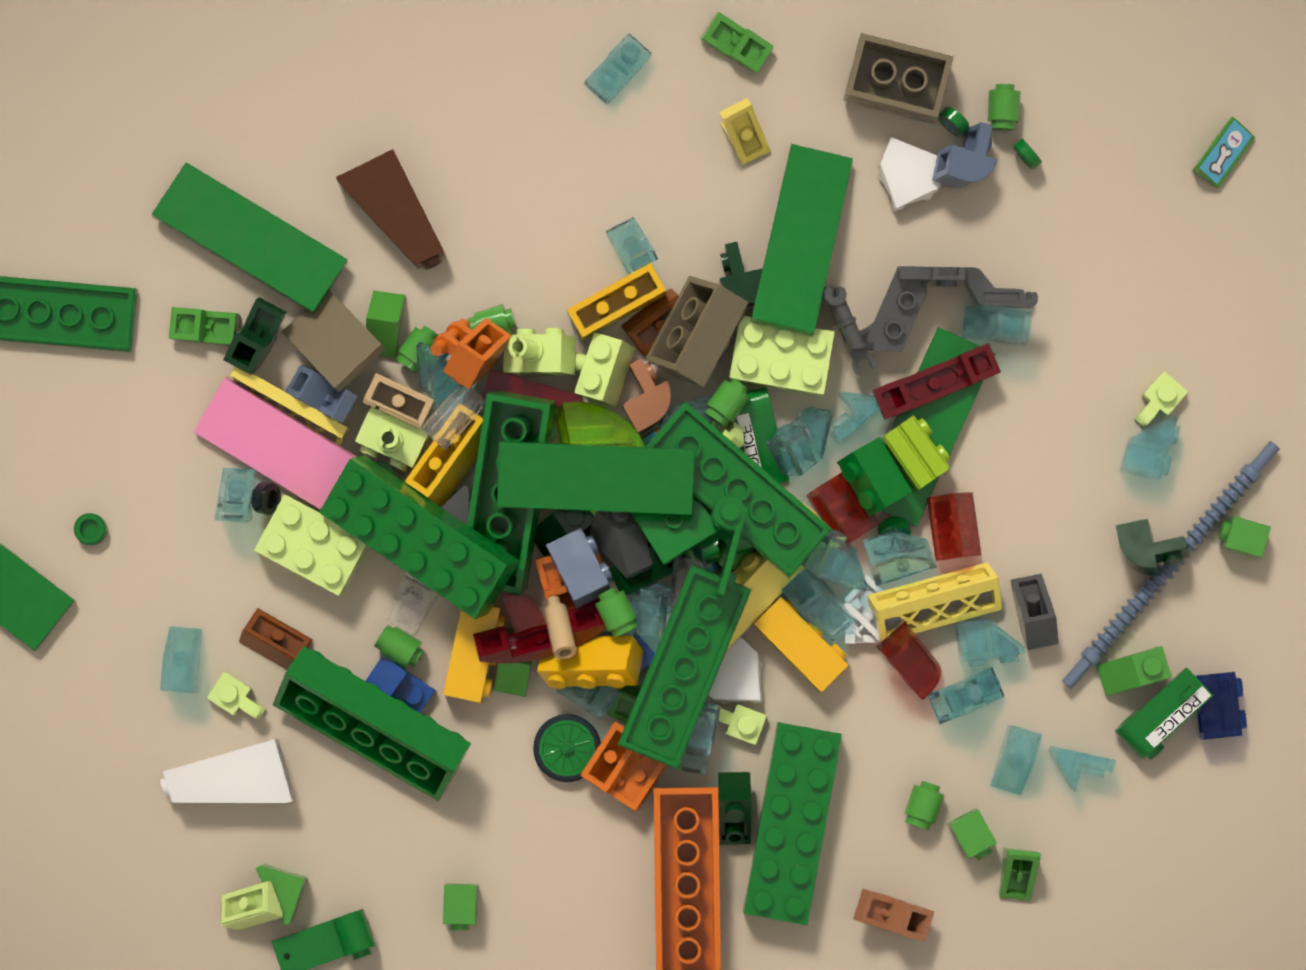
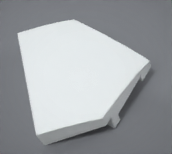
(907, 173)
(865, 627)
(738, 675)

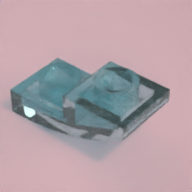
(618, 68)

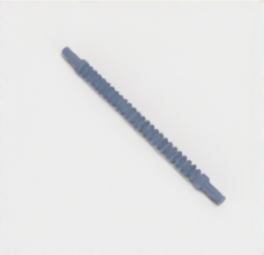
(1092, 655)

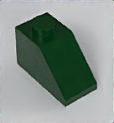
(560, 524)

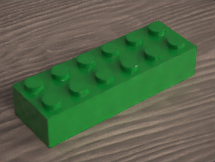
(511, 528)
(419, 536)
(371, 723)
(792, 823)

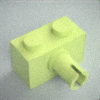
(540, 353)
(603, 369)
(392, 439)

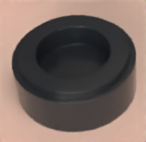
(266, 498)

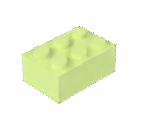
(781, 358)
(311, 546)

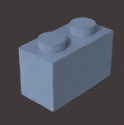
(579, 568)

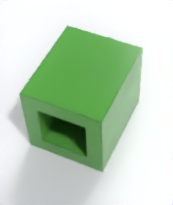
(1244, 536)
(973, 834)
(460, 905)

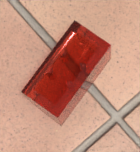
(840, 508)
(954, 526)
(523, 611)
(911, 660)

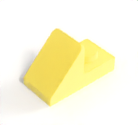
(744, 131)

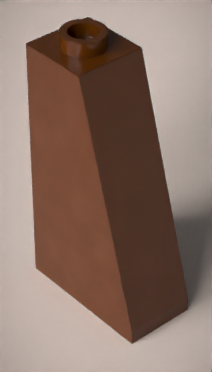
(391, 203)

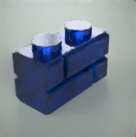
(1221, 713)

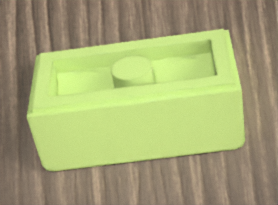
(250, 906)

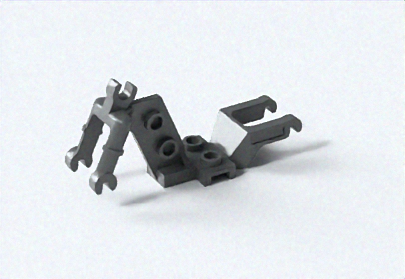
(904, 302)

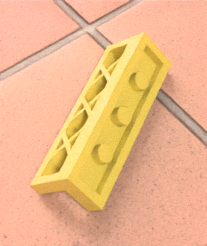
(293, 404)
(936, 595)

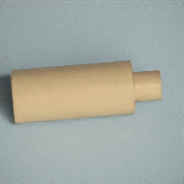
(559, 629)

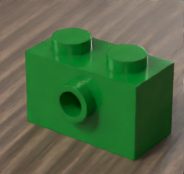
(874, 477)

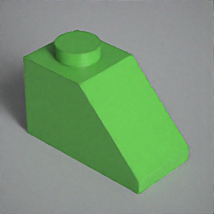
(1134, 670)

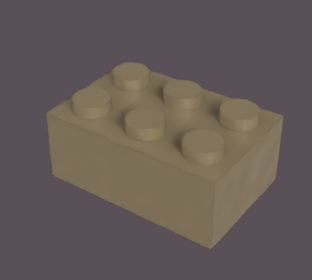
(898, 78)
(697, 331)

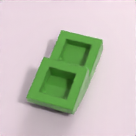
(736, 42)
(203, 326)

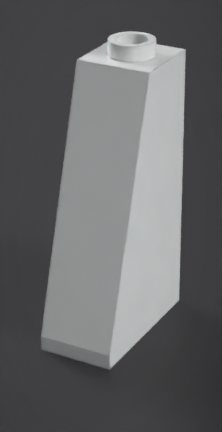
(238, 776)

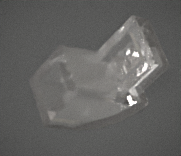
(412, 605)

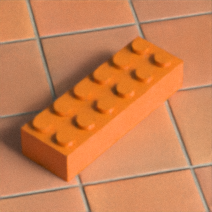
(687, 878)

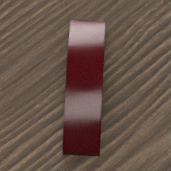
(936, 382)
(535, 643)

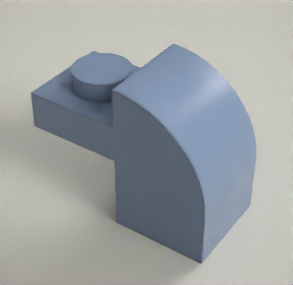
(966, 164)
(320, 394)

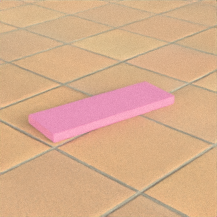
(273, 442)

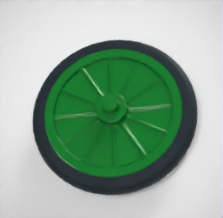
(565, 747)

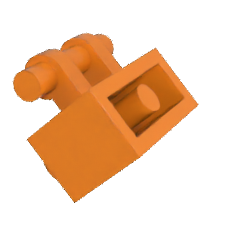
(470, 350)

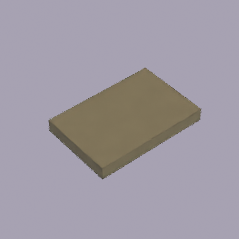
(334, 341)

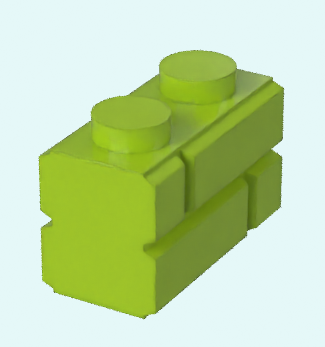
(916, 452)

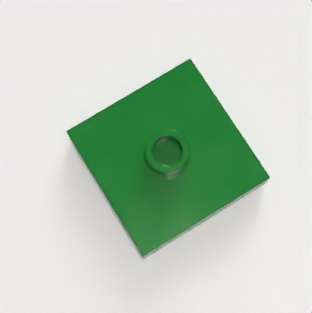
(676, 533)

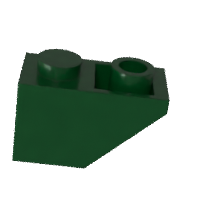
(734, 808)

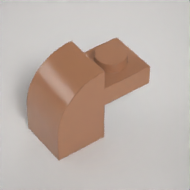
(653, 404)
(893, 915)

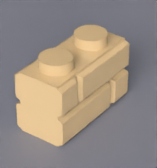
(399, 401)

